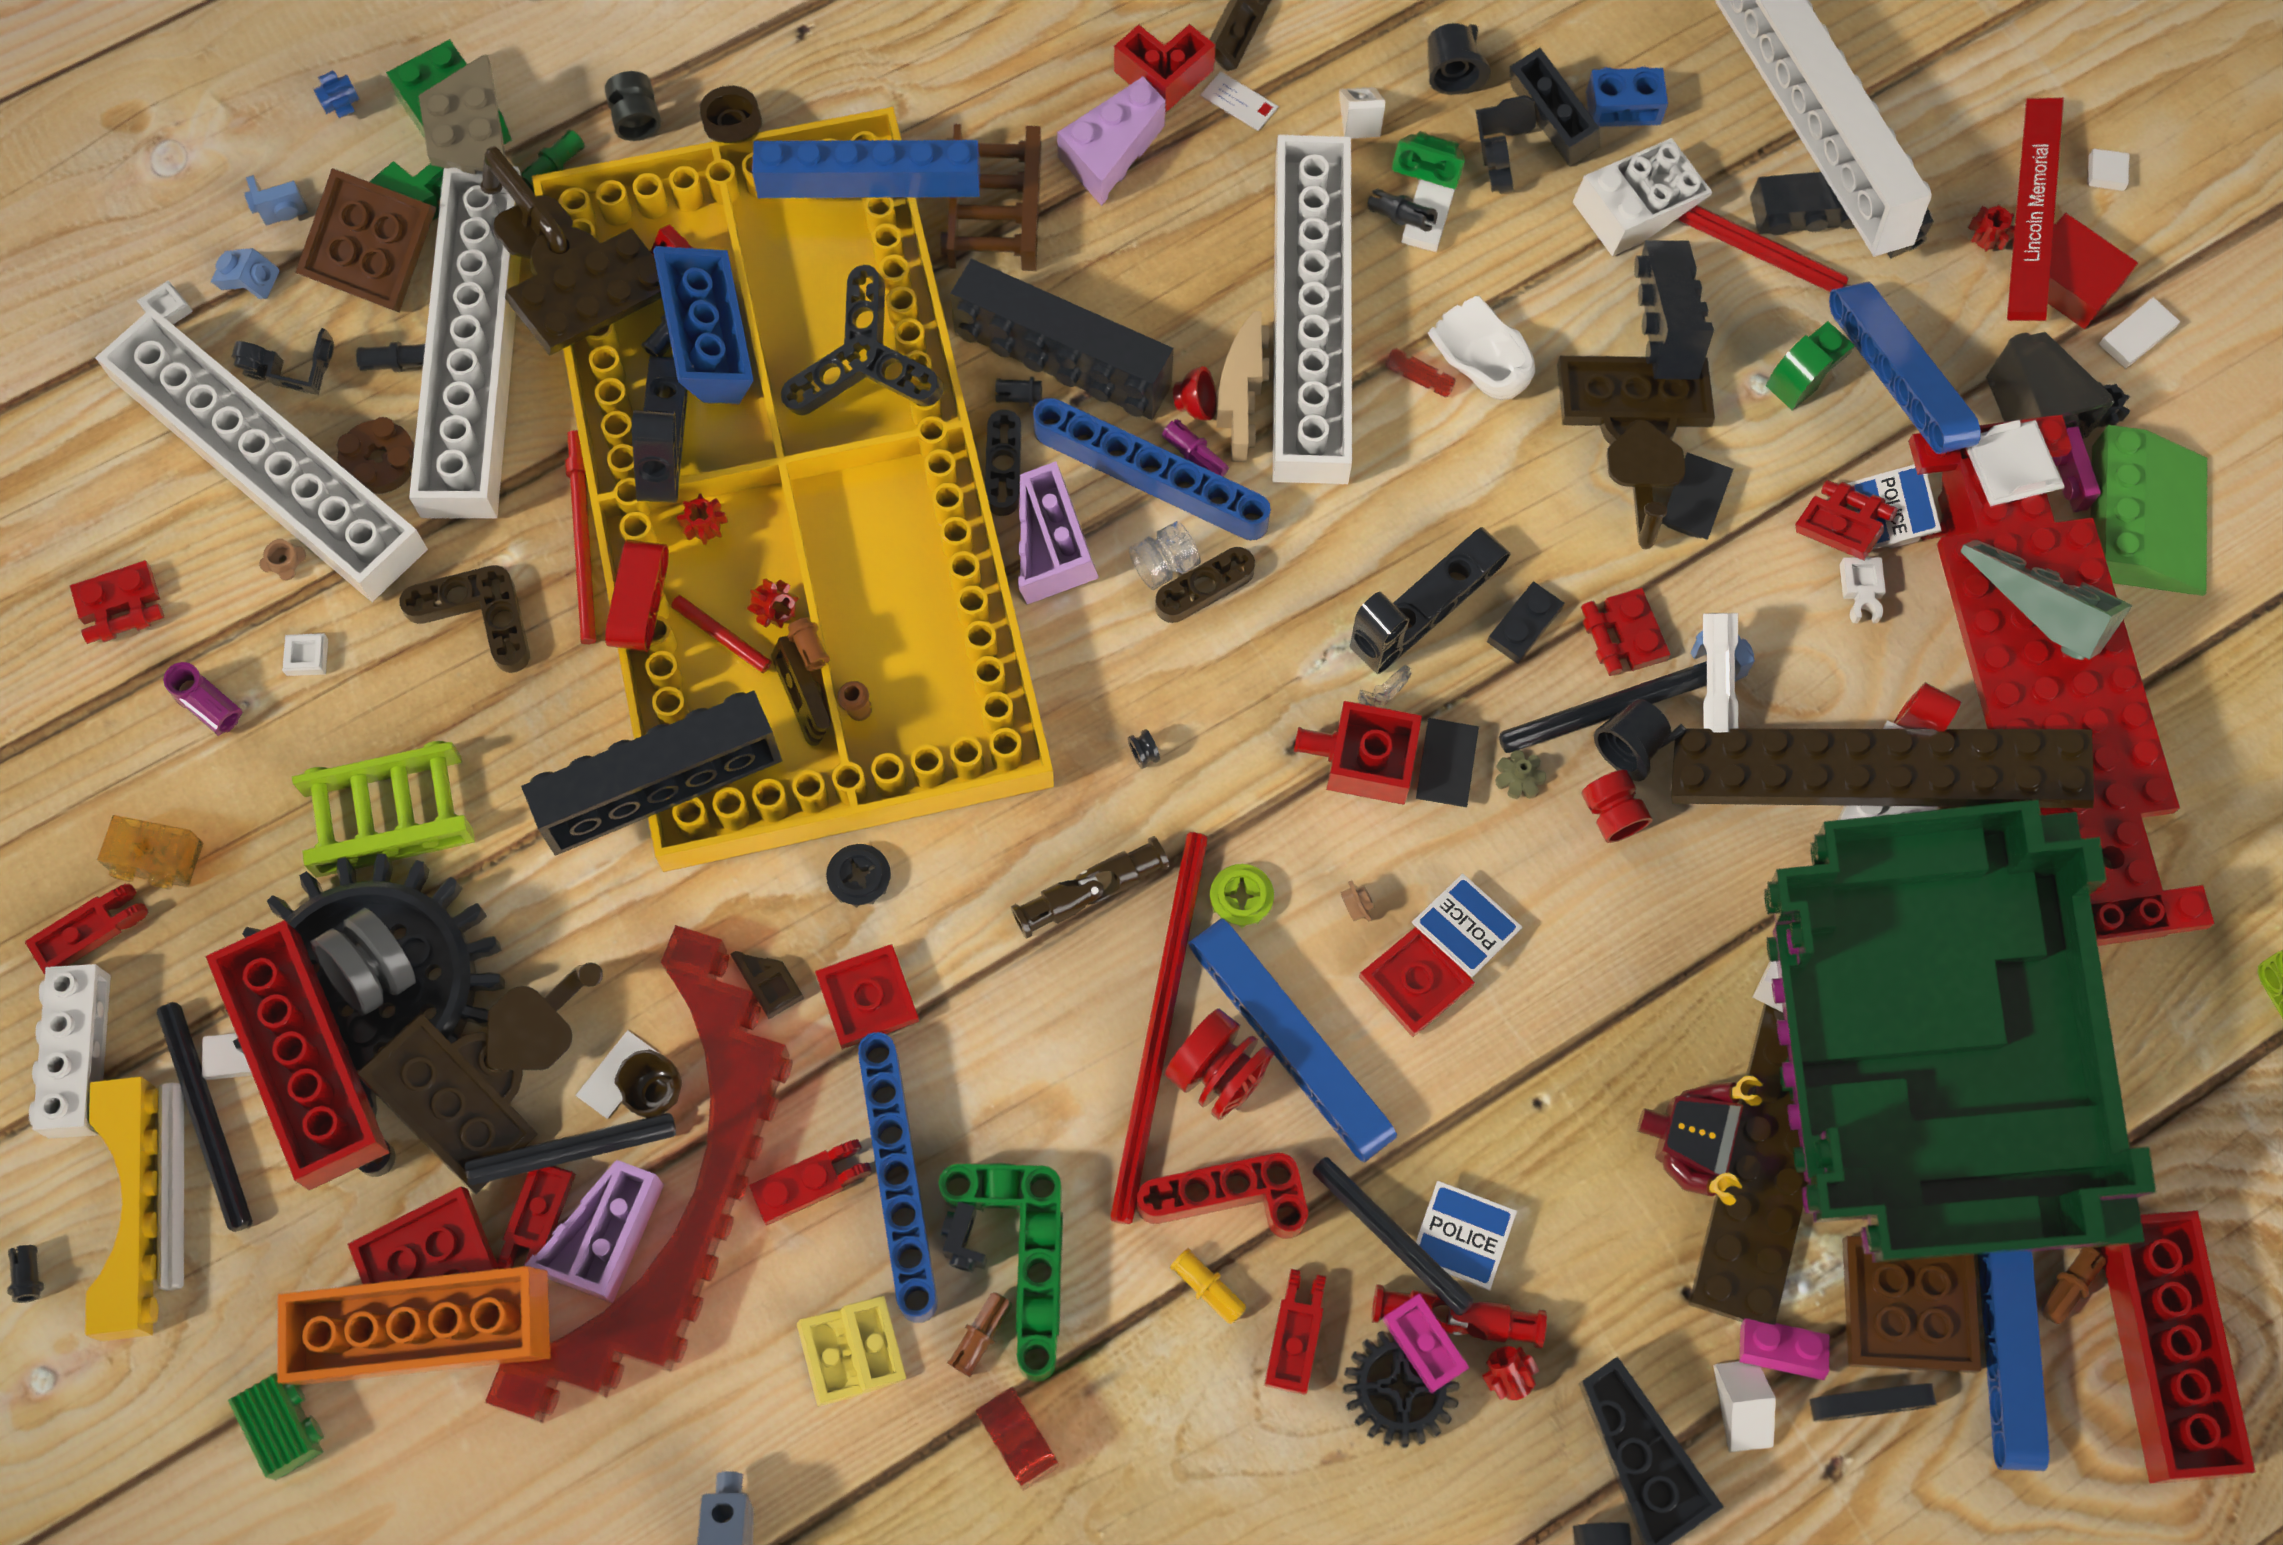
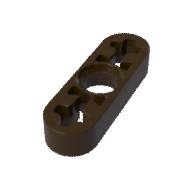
(1176, 590)

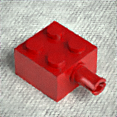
(1368, 753)

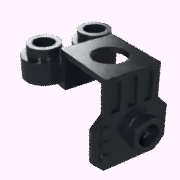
(1511, 118)
(263, 363)

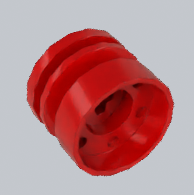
(1219, 1064)

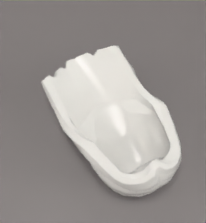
(1484, 349)

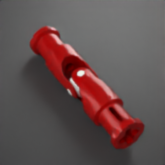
(1483, 1320)

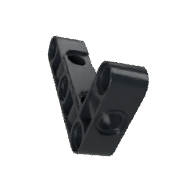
(659, 433)
(1381, 626)

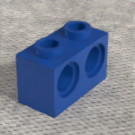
(1627, 96)

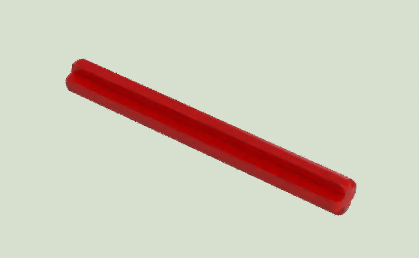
(1764, 248)

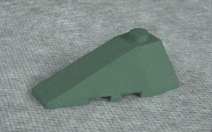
(2070, 615)

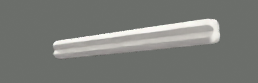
(170, 1187)

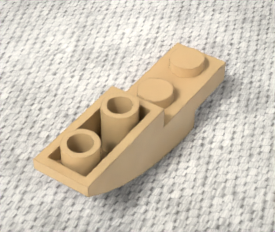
(1241, 382)

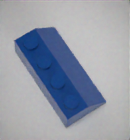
(704, 323)

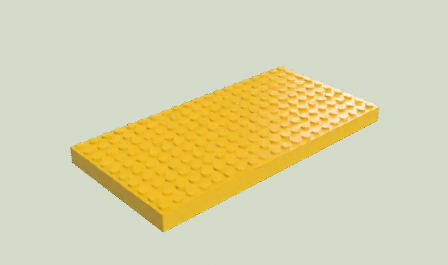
(855, 506)

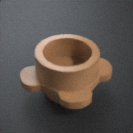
(275, 551)
(1357, 902)

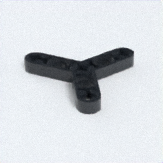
(855, 340)

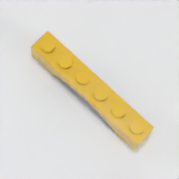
(121, 1296)

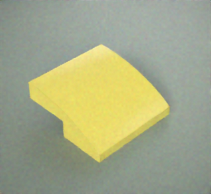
(851, 1351)

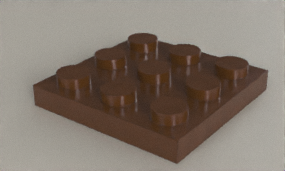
(365, 240)
(1911, 1312)

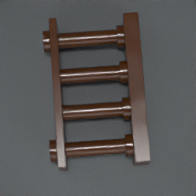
(1024, 213)

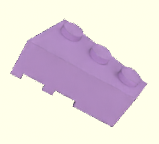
(1111, 137)
(1052, 540)
(602, 1233)

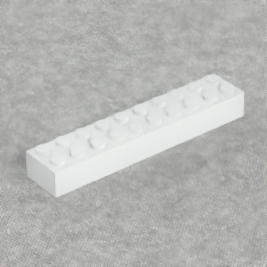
(1833, 119)
(1312, 311)
(465, 357)
(262, 454)

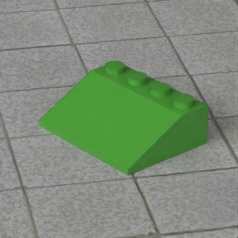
(2151, 510)

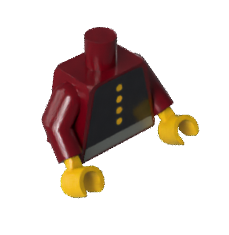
(1700, 1135)

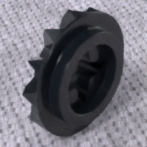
(867, 859)

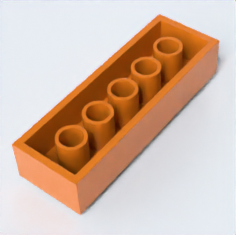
(413, 1326)

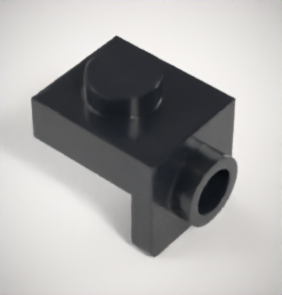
(957, 1229)

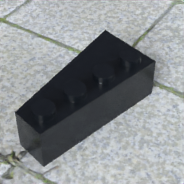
(1672, 310)
(1650, 1466)

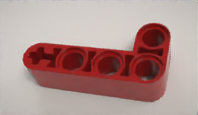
(1221, 1197)

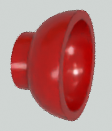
(1196, 394)

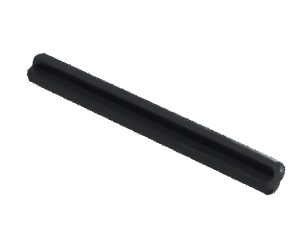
(569, 1149)
(1393, 1236)

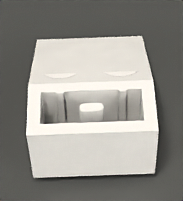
(1639, 195)

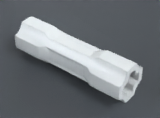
(1720, 643)

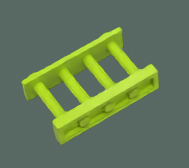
(408, 837)

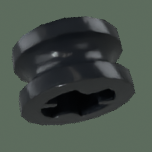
(1144, 748)

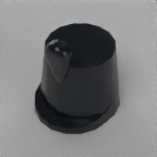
(1455, 60)
(1634, 738)

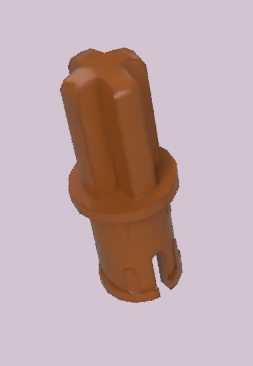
(2072, 1285)
(980, 1334)

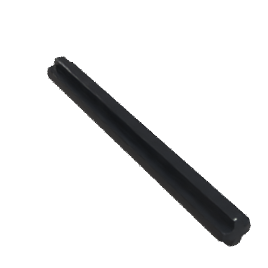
(1602, 708)
(204, 1117)

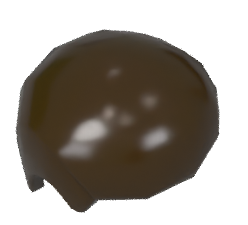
(648, 1083)

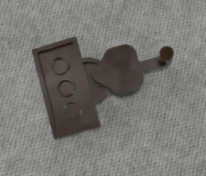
(575, 278)
(1637, 421)
(448, 1091)

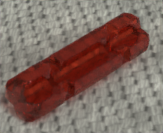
(1420, 372)

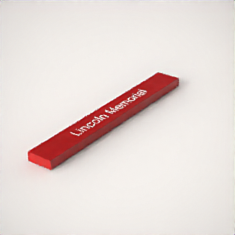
(2035, 210)

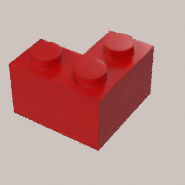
(1169, 68)

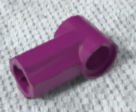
(202, 698)

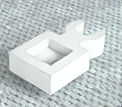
(1864, 584)

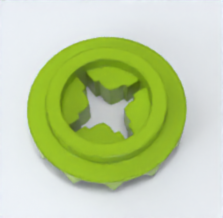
(1255, 884)

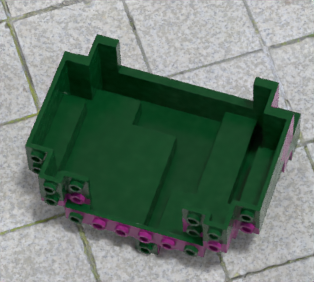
(1953, 1035)

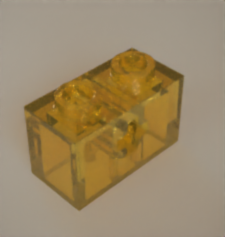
(150, 852)

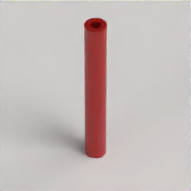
(721, 634)

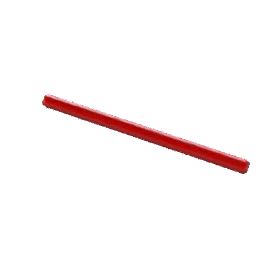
(1159, 1029)

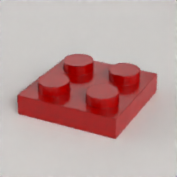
(1416, 981)
(867, 995)

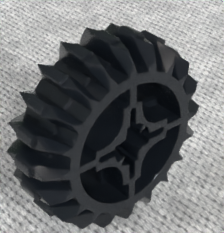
(1401, 1409)

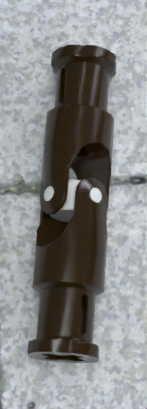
(1072, 896)

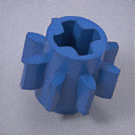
(336, 94)

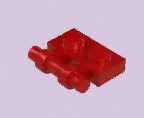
(1843, 528)
(115, 593)
(1635, 628)

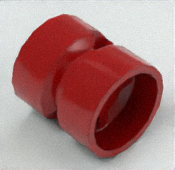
(1618, 810)

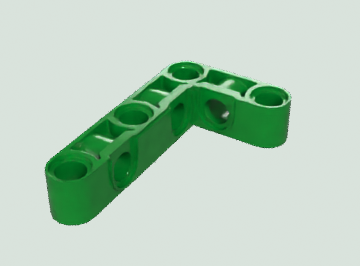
(1039, 1242)

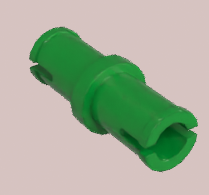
(554, 157)

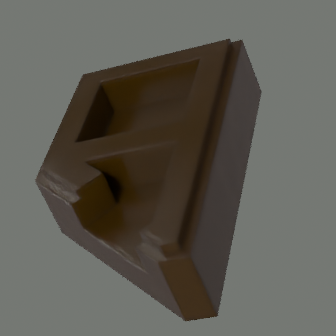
(769, 982)

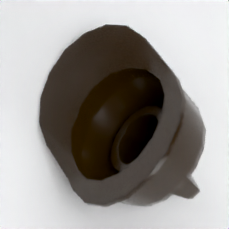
(730, 114)

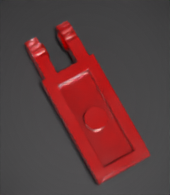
(85, 928)
(806, 1182)
(536, 1213)
(1295, 1338)

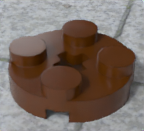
(371, 436)

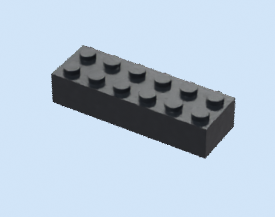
(1061, 339)
(652, 772)

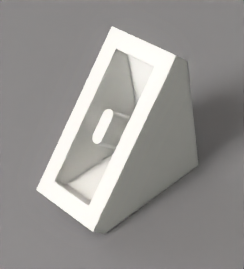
(1361, 112)
(1745, 1406)

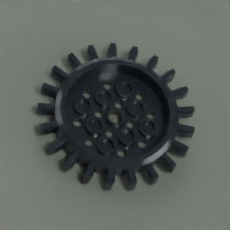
(430, 942)

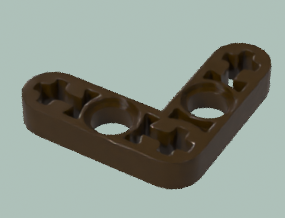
(478, 597)

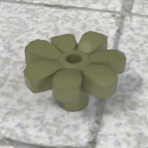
(1520, 775)

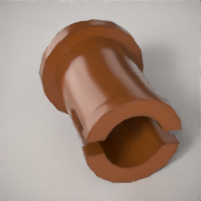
(808, 643)
(855, 700)

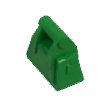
(1429, 159)

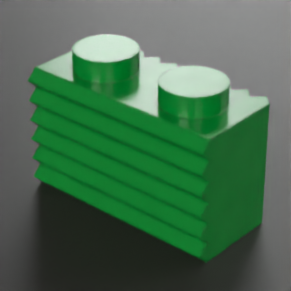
(277, 1426)

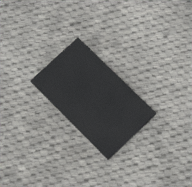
(1697, 497)
(1447, 762)

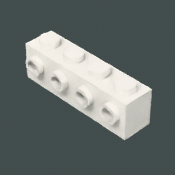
(69, 1049)

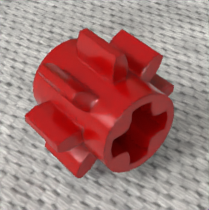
(1992, 227)
(709, 512)
(773, 603)
(1510, 1373)

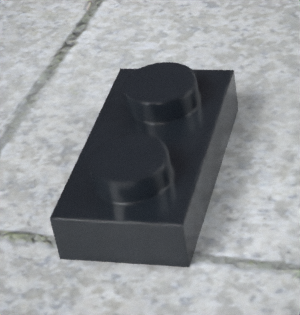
(1525, 622)

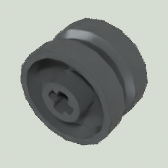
(363, 961)

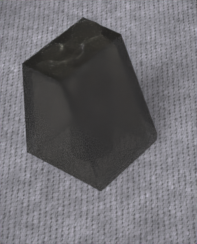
(2042, 380)

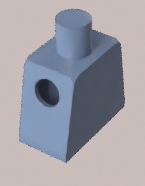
(726, 1504)

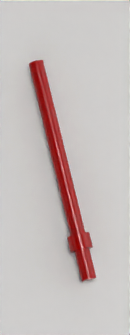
(576, 472)

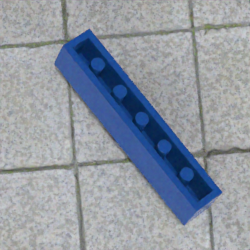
(866, 168)

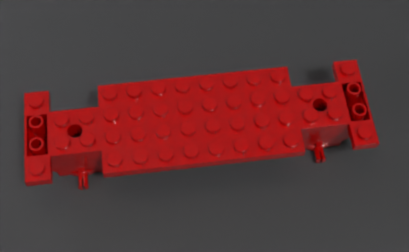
(2034, 685)

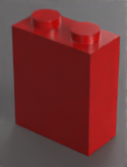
(2084, 271)

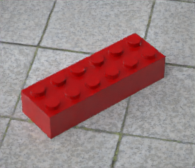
(297, 1055)
(2177, 1353)

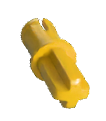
(1208, 1286)

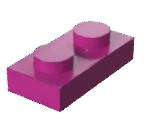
(2077, 474)
(1425, 1343)
(1784, 1348)

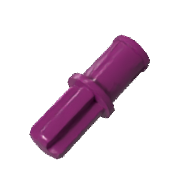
(1193, 447)

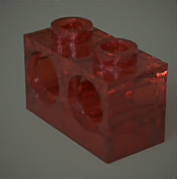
(1017, 1438)

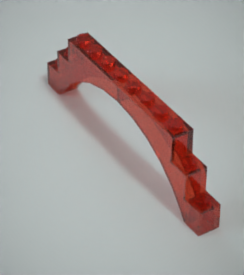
(656, 1310)

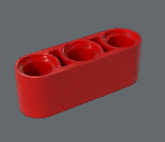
(637, 595)
(1928, 709)

